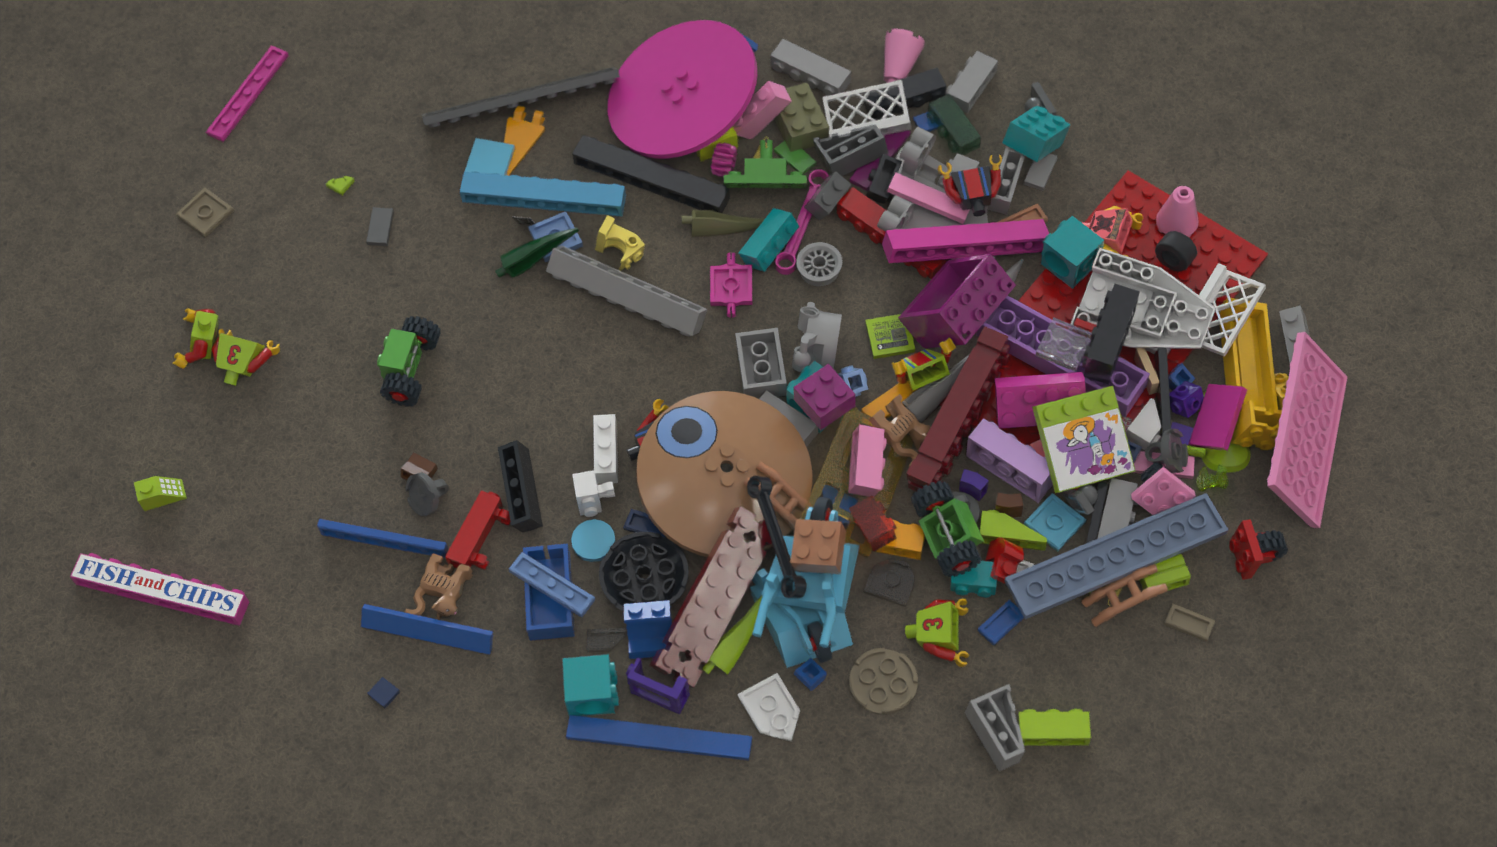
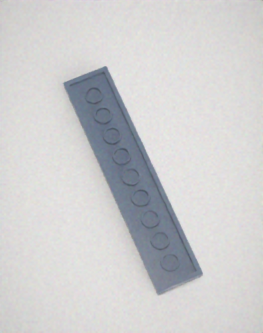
(1115, 555)

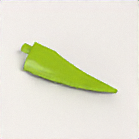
(733, 642)

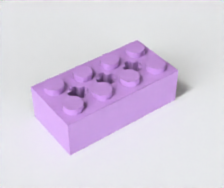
(1009, 460)

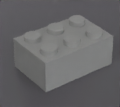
(761, 362)

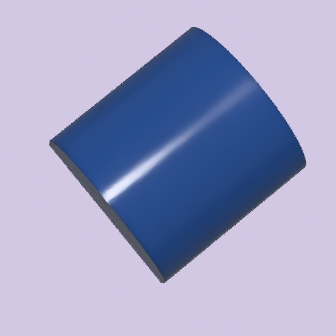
(1179, 375)
(810, 674)

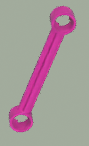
(803, 221)

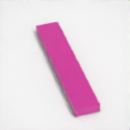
(247, 93)

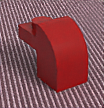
(1005, 558)

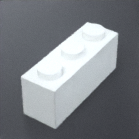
(605, 448)

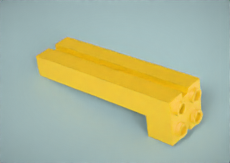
(1251, 366)

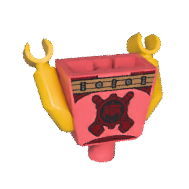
(1114, 226)

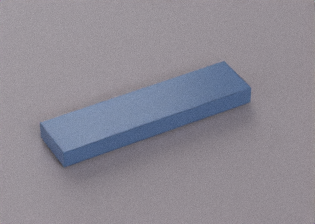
(552, 584)

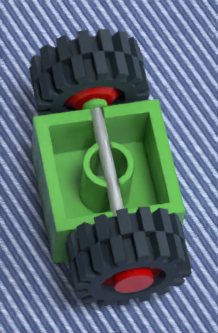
(402, 357)
(948, 528)

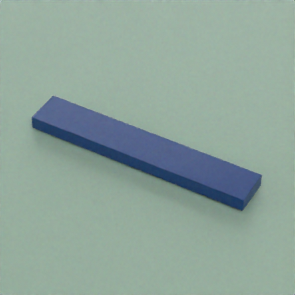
(382, 538)
(427, 629)

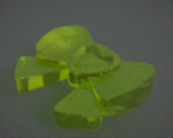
(1207, 481)

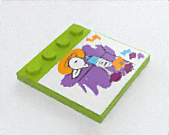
(1083, 439)

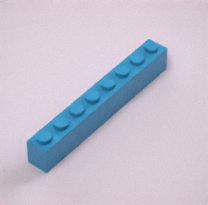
(543, 193)

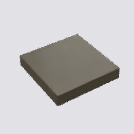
(205, 212)

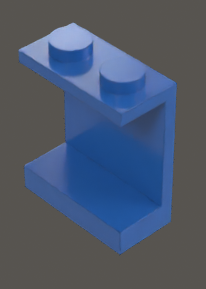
(646, 627)

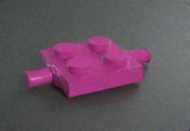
(731, 285)

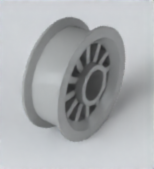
(816, 254)

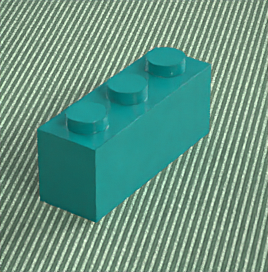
(769, 239)

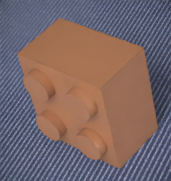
(818, 546)

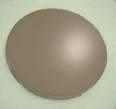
(883, 681)

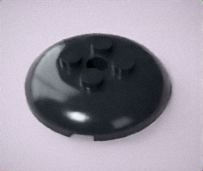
(639, 555)

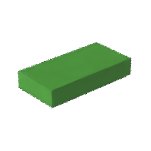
(797, 159)

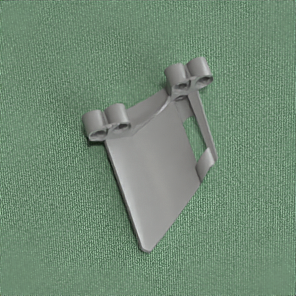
(923, 169)

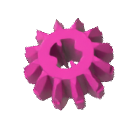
(723, 159)

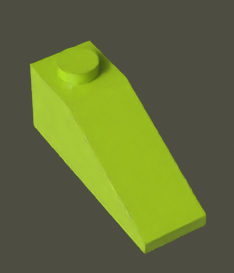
(1001, 525)

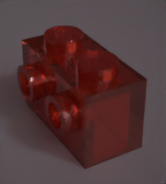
(873, 523)

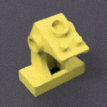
(615, 236)

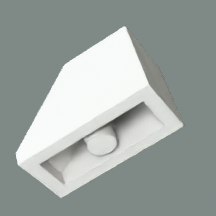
(1145, 427)

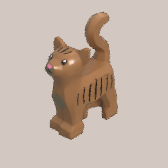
(903, 423)
(439, 584)

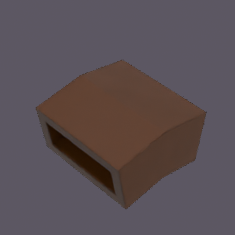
(418, 464)
(1009, 504)

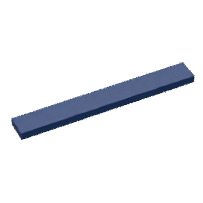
(659, 737)

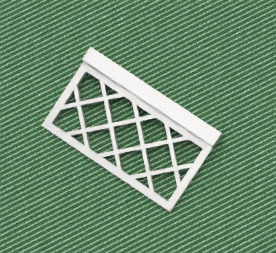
(885, 125)
(1213, 290)

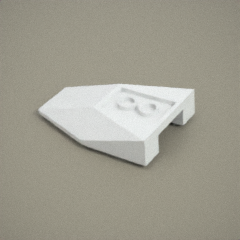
(1166, 309)

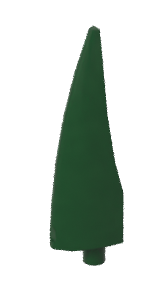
(527, 255)

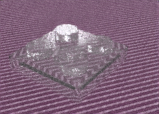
(1064, 344)

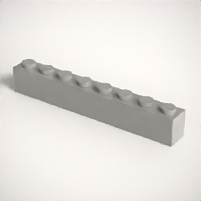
(626, 290)

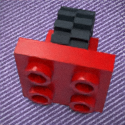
(1255, 548)

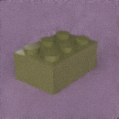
(801, 119)

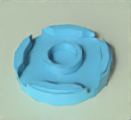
(592, 540)

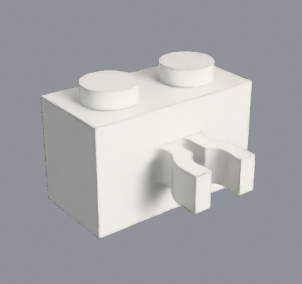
(589, 493)

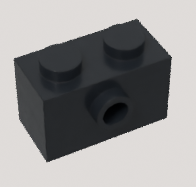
(882, 177)

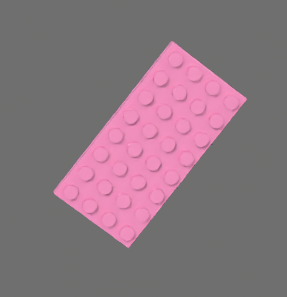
(1307, 430)

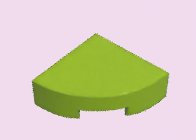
(340, 185)

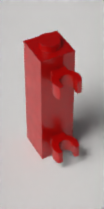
(475, 530)

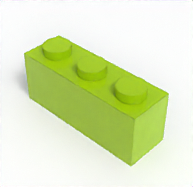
(1054, 727)

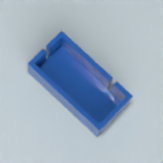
(543, 615)

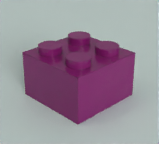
(824, 396)

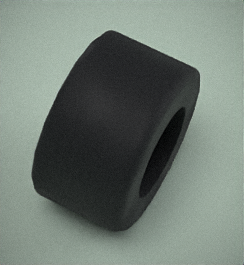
(1176, 251)

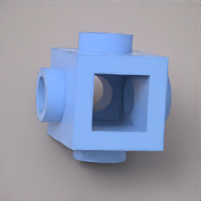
(857, 378)

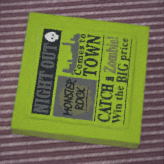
(889, 337)

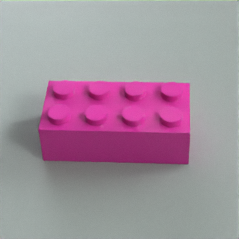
(1019, 394)

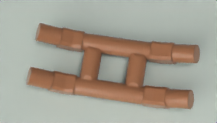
(780, 483)
(1137, 595)

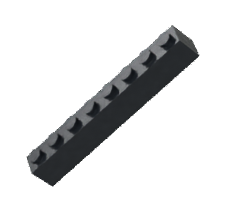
(650, 175)

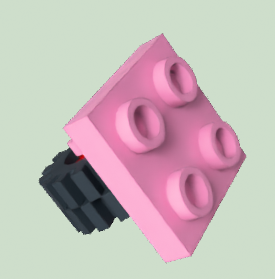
(1161, 490)

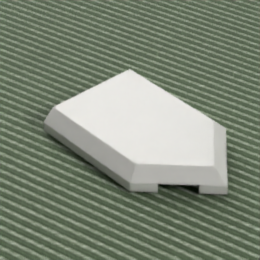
(771, 707)

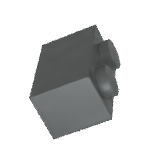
(827, 195)

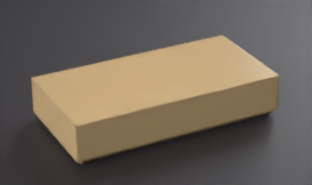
(1142, 361)

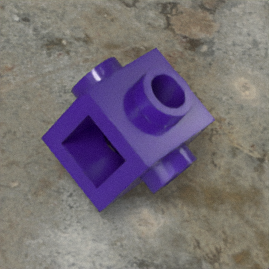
(1186, 399)

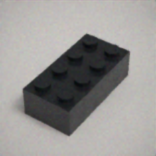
(1110, 333)

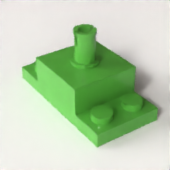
(765, 172)

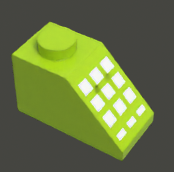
(159, 491)

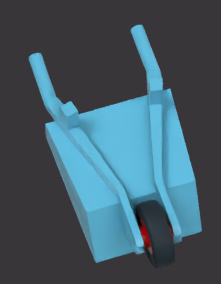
(823, 590)
(799, 629)

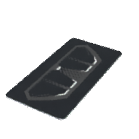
(525, 221)

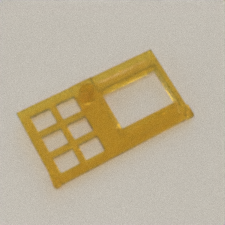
(837, 475)

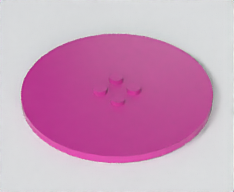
(682, 89)

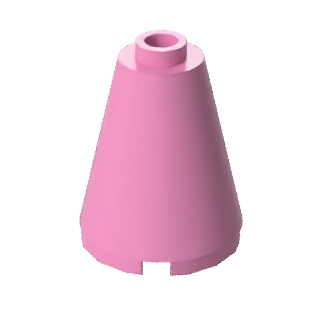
(900, 53)
(1178, 212)

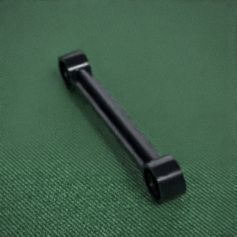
(776, 537)

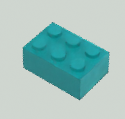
(1036, 133)

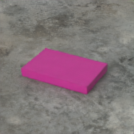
(1218, 416)

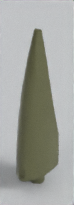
(716, 223)

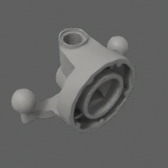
(819, 337)

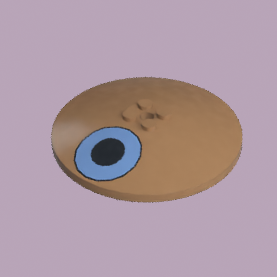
(682, 460)

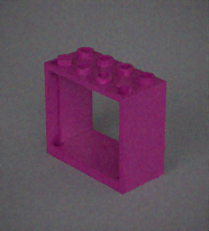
(957, 301)

